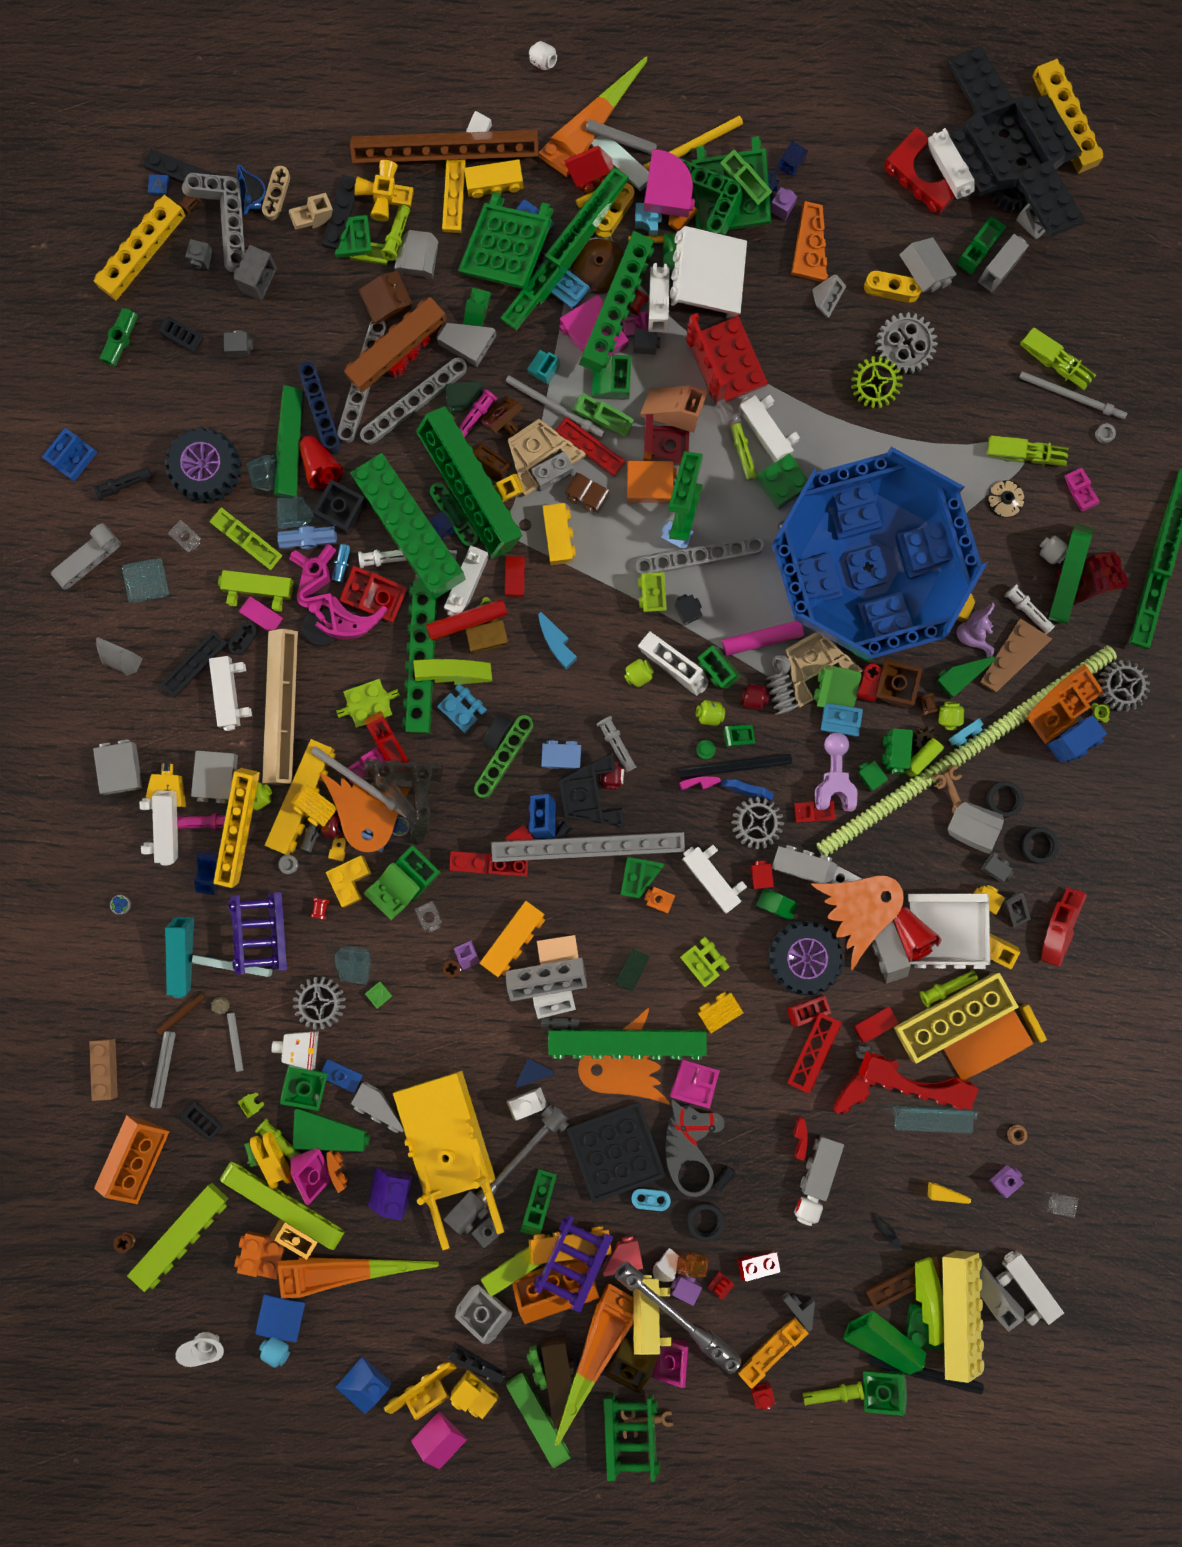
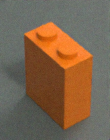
(650, 481)

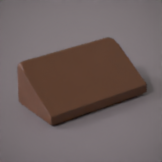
(492, 463)

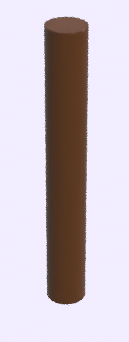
(181, 1013)

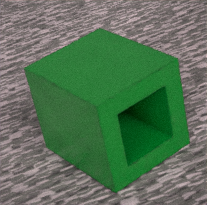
(871, 775)

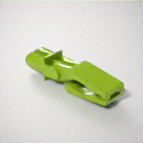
(1053, 355)
(1021, 450)

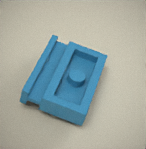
(570, 290)
(841, 719)

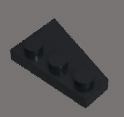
(476, 1363)

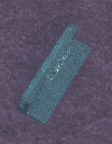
(934, 1119)

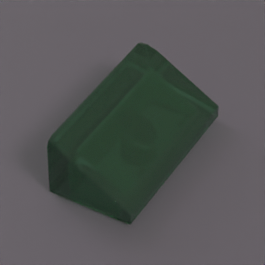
(632, 969)

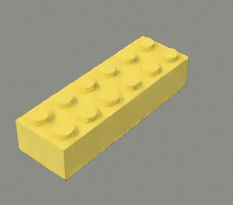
(955, 1017)
(962, 1316)

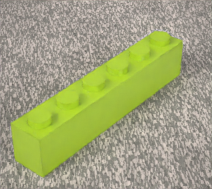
(177, 1237)

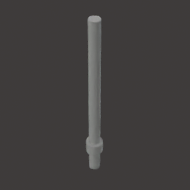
(1107, 409)
(585, 424)
(390, 804)

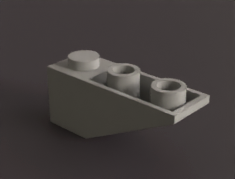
(374, 1102)
(1000, 1302)

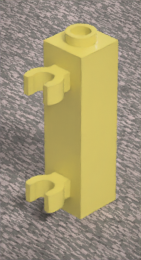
(646, 1319)

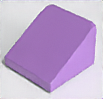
(466, 955)

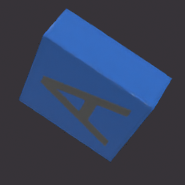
(158, 185)

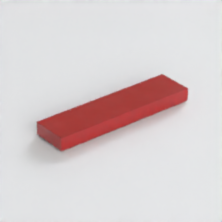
(591, 447)

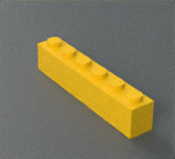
(289, 822)

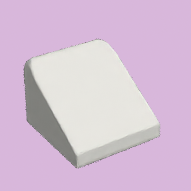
(479, 123)

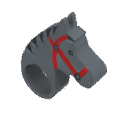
(683, 1132)

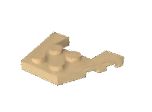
(536, 445)
(808, 658)

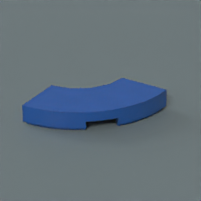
(746, 789)

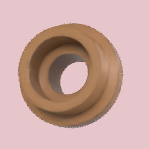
(1023, 1134)

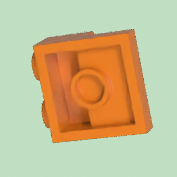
(259, 1255)

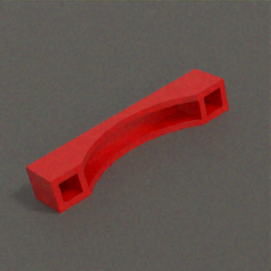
(952, 1091)

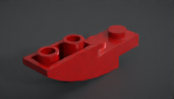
(483, 864)
(1061, 927)
(855, 1092)

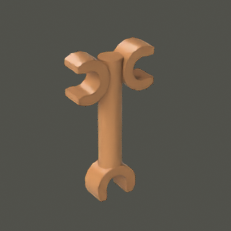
(946, 779)
(658, 1419)

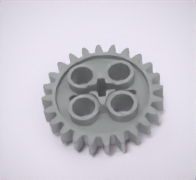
(922, 336)

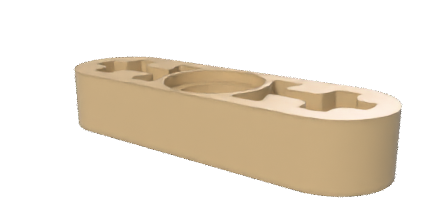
(277, 201)

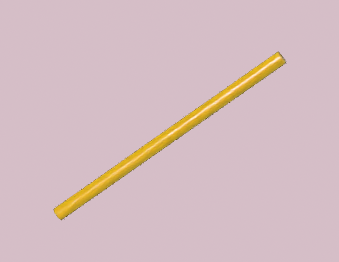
(685, 148)

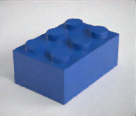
(1077, 739)

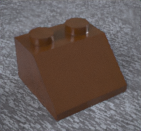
(386, 297)
(899, 684)

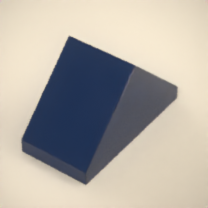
(533, 1071)

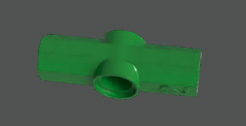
(123, 326)

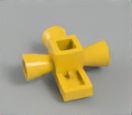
(384, 191)

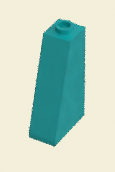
(179, 956)

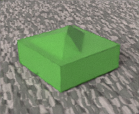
(378, 994)

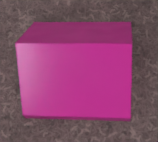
(310, 1174)
(672, 1363)
(438, 1441)

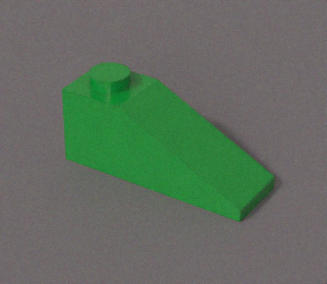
(958, 677)
(538, 1203)

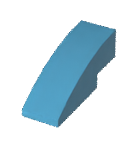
(556, 641)

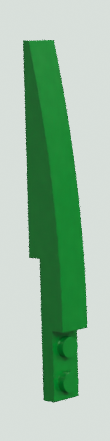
(566, 249)
(1159, 570)

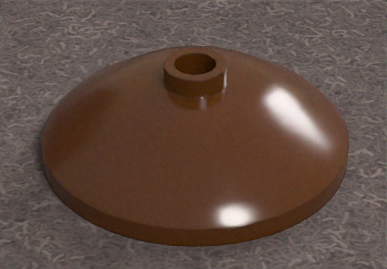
(598, 275)

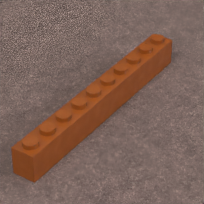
(444, 146)

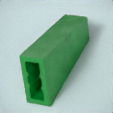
(326, 1133)
(885, 1342)

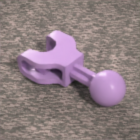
(836, 781)

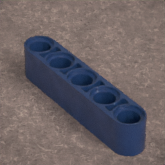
(316, 399)

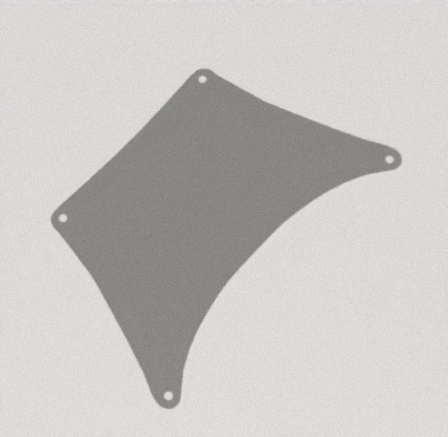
(737, 592)

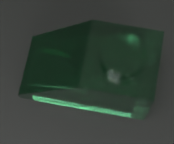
(462, 395)

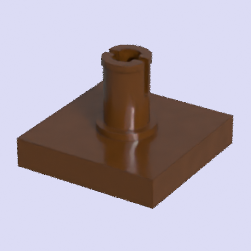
(501, 416)

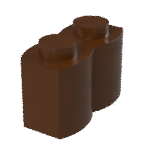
(587, 493)

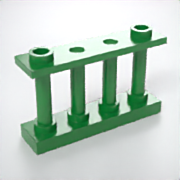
(685, 496)
(614, 1447)

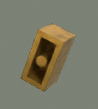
(487, 636)
(293, 1239)

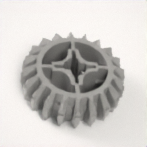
(1127, 693)
(771, 814)
(318, 994)

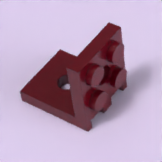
(655, 440)
(1100, 575)

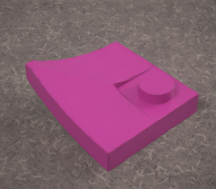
(695, 1084)

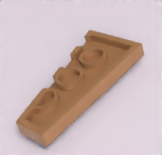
(1015, 653)

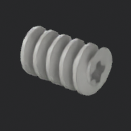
(782, 693)

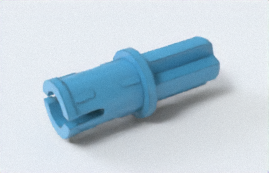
(341, 563)

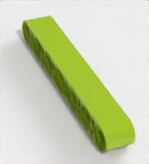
(282, 1205)

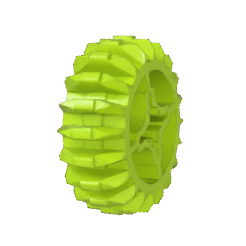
(879, 399)

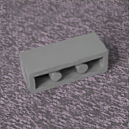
(804, 865)
(821, 1167)

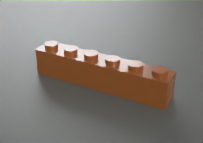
(395, 344)

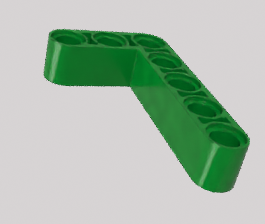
(722, 192)
(1071, 573)

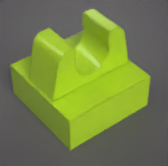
(249, 1106)

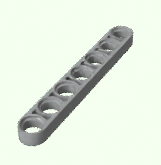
(404, 404)
(358, 407)
(706, 549)

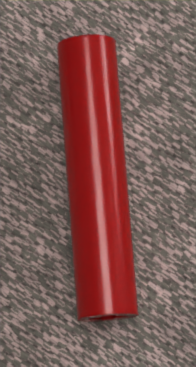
(466, 619)

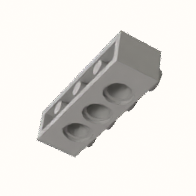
(546, 979)

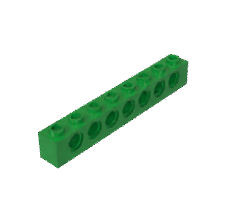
(637, 245)
(423, 724)

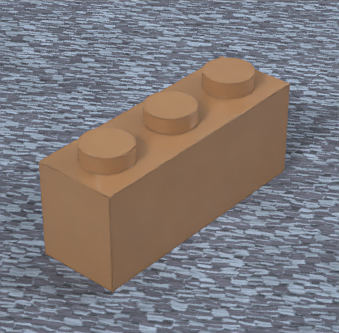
(103, 1069)

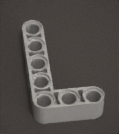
(228, 215)

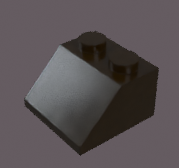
(630, 1369)

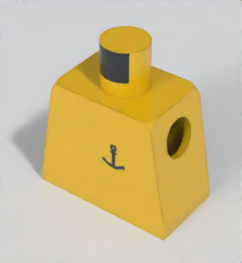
(167, 782)

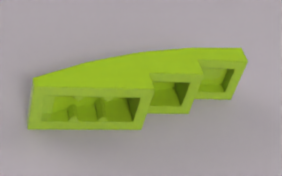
(245, 538)
(452, 670)
(509, 1272)
(930, 1295)

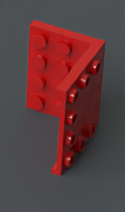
(725, 359)

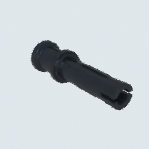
(112, 484)

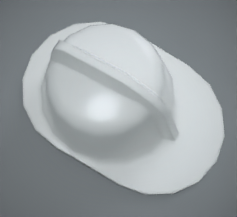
(201, 1350)

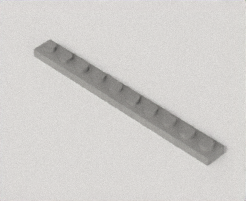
(587, 846)

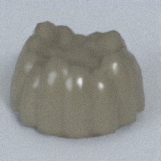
(220, 1005)

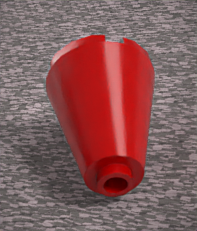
(319, 463)
(915, 935)

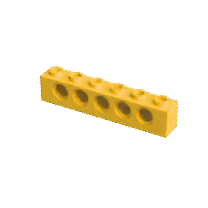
(1055, 72)
(139, 257)
(236, 827)

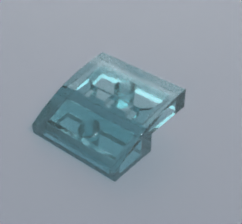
(145, 580)

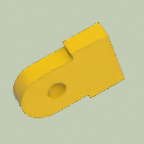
(336, 852)

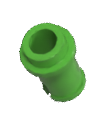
(252, 1160)

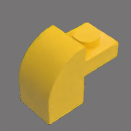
(509, 487)

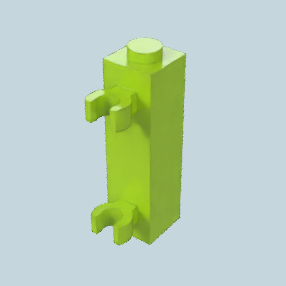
(256, 585)

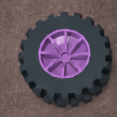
(203, 465)
(805, 958)

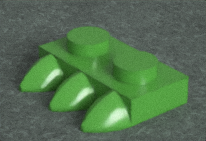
(535, 1359)

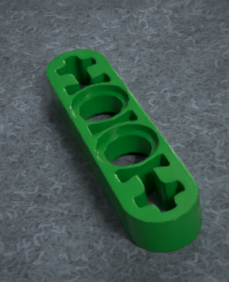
(462, 537)

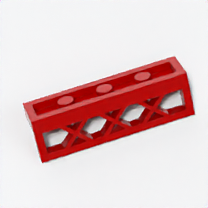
(821, 1057)

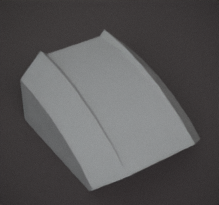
(417, 254)
(117, 657)
(976, 826)
(482, 1314)

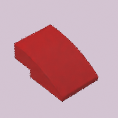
(370, 592)

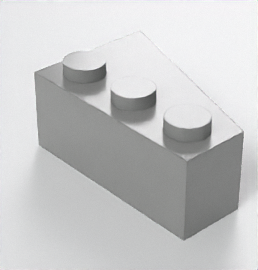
(891, 954)

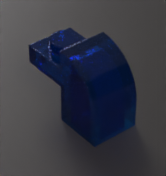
(206, 872)

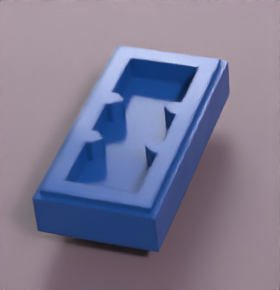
(342, 1075)

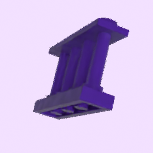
(275, 941)
(592, 1261)

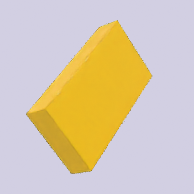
(1032, 1023)

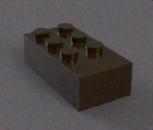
(559, 1375)

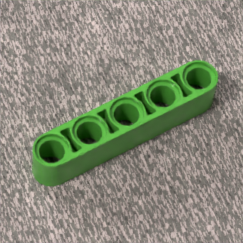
(503, 766)
(537, 1419)

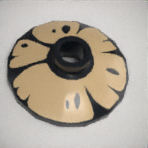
(998, 502)

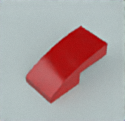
(514, 576)
(809, 813)
(875, 1024)
(801, 1132)

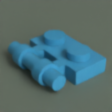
(458, 712)

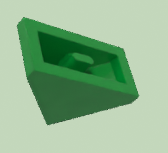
(738, 736)
(777, 904)

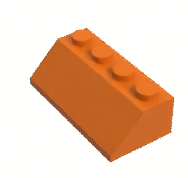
(131, 1160)
(536, 1305)

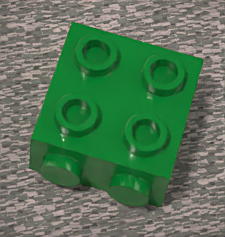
(719, 667)
(898, 751)

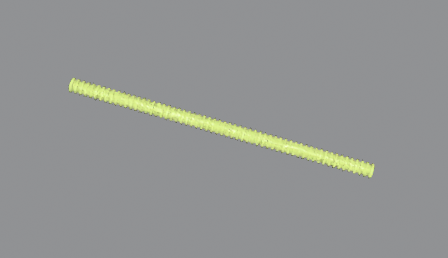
(1004, 725)

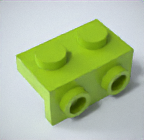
(653, 591)

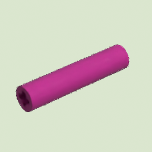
(762, 638)

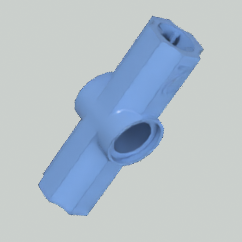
(307, 537)

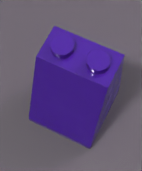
(390, 1193)

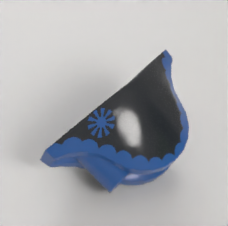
(251, 190)

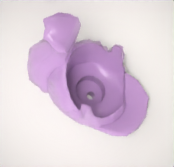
(973, 630)

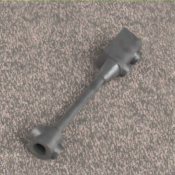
(475, 1203)
(707, 1341)

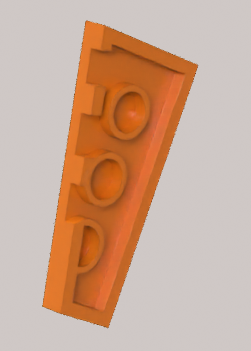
(809, 253)

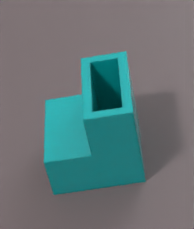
(544, 366)

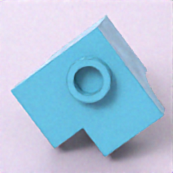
(647, 220)

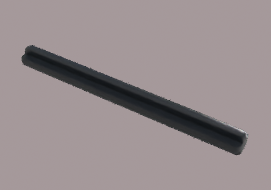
(733, 766)
(931, 1375)

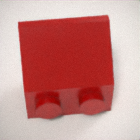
(589, 168)

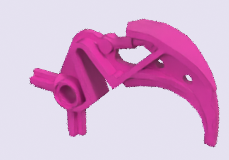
(313, 582)

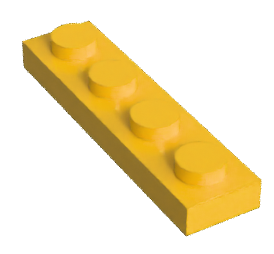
(453, 195)

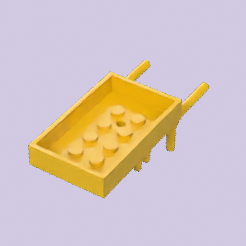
(440, 1123)

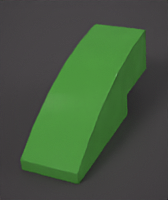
(746, 176)
(602, 415)

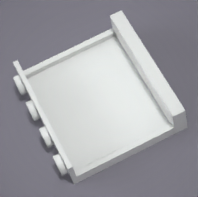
(708, 271)
(961, 924)

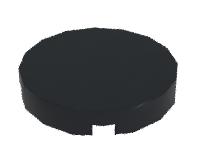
(315, 635)

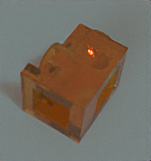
(692, 1265)

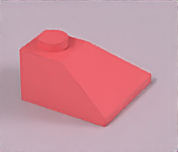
(623, 1251)

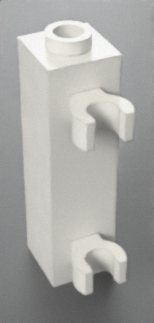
(951, 164)
(659, 299)
(765, 428)
(462, 593)
(225, 692)
(164, 827)
(711, 879)
(1032, 1287)

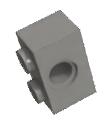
(552, 471)

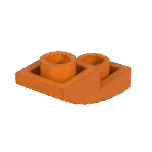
(334, 1162)

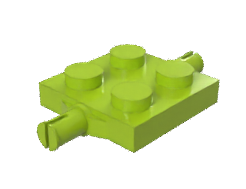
(367, 701)

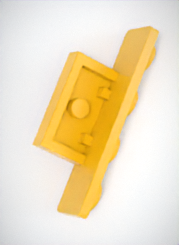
(424, 1395)

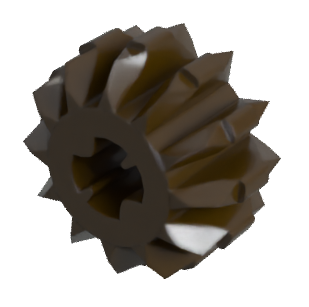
(918, 737)

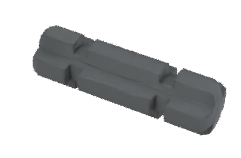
(560, 1023)

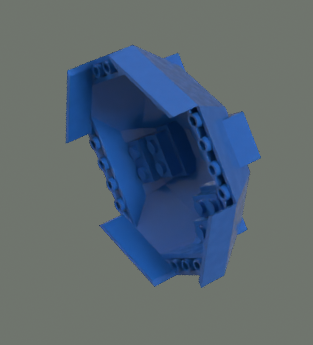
(899, 523)

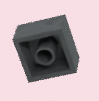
(255, 272)

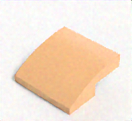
(557, 949)

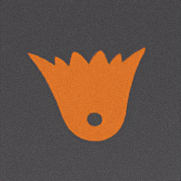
(362, 811)
(862, 909)
(623, 1075)

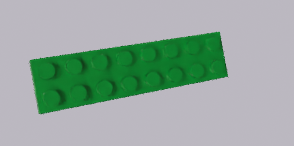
(469, 482)
(408, 526)
(627, 1042)

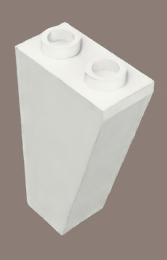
(674, 663)

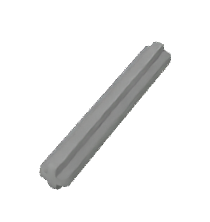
(620, 136)
(162, 1069)

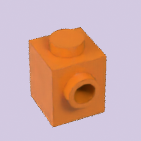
(659, 899)

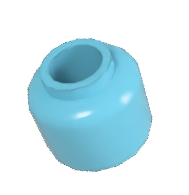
(274, 1352)

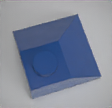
(364, 1385)

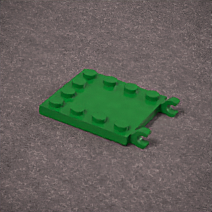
(748, 213)
(506, 243)

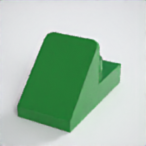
(476, 307)

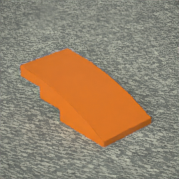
(1064, 703)
(988, 1046)

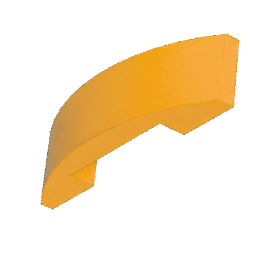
(772, 1351)

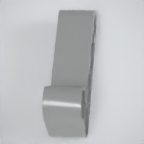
(86, 557)

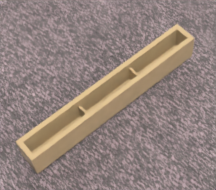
(280, 707)

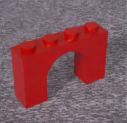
(900, 165)

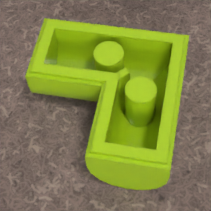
(924, 757)

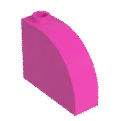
(668, 186)
(581, 321)

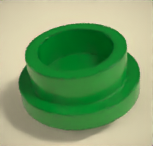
(705, 749)

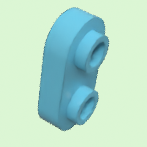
(959, 738)
(650, 1201)

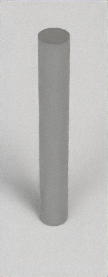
(235, 1042)

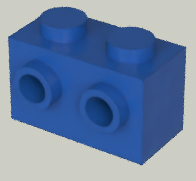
(542, 816)

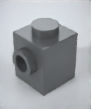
(199, 254)
(237, 344)
(485, 1232)

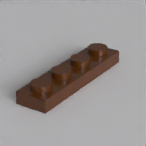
(897, 1286)

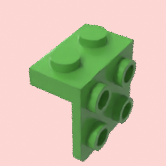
(837, 686)
(392, 891)

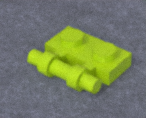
(700, 965)

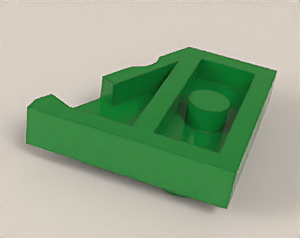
(355, 238)
(639, 876)

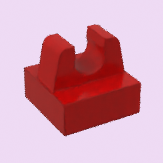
(720, 1285)

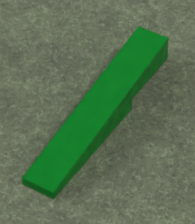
(288, 443)

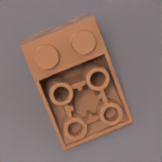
(675, 406)

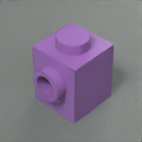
(783, 203)
(1007, 1181)
(686, 1289)

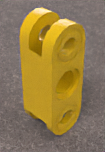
(612, 220)
(878, 285)
(271, 1159)

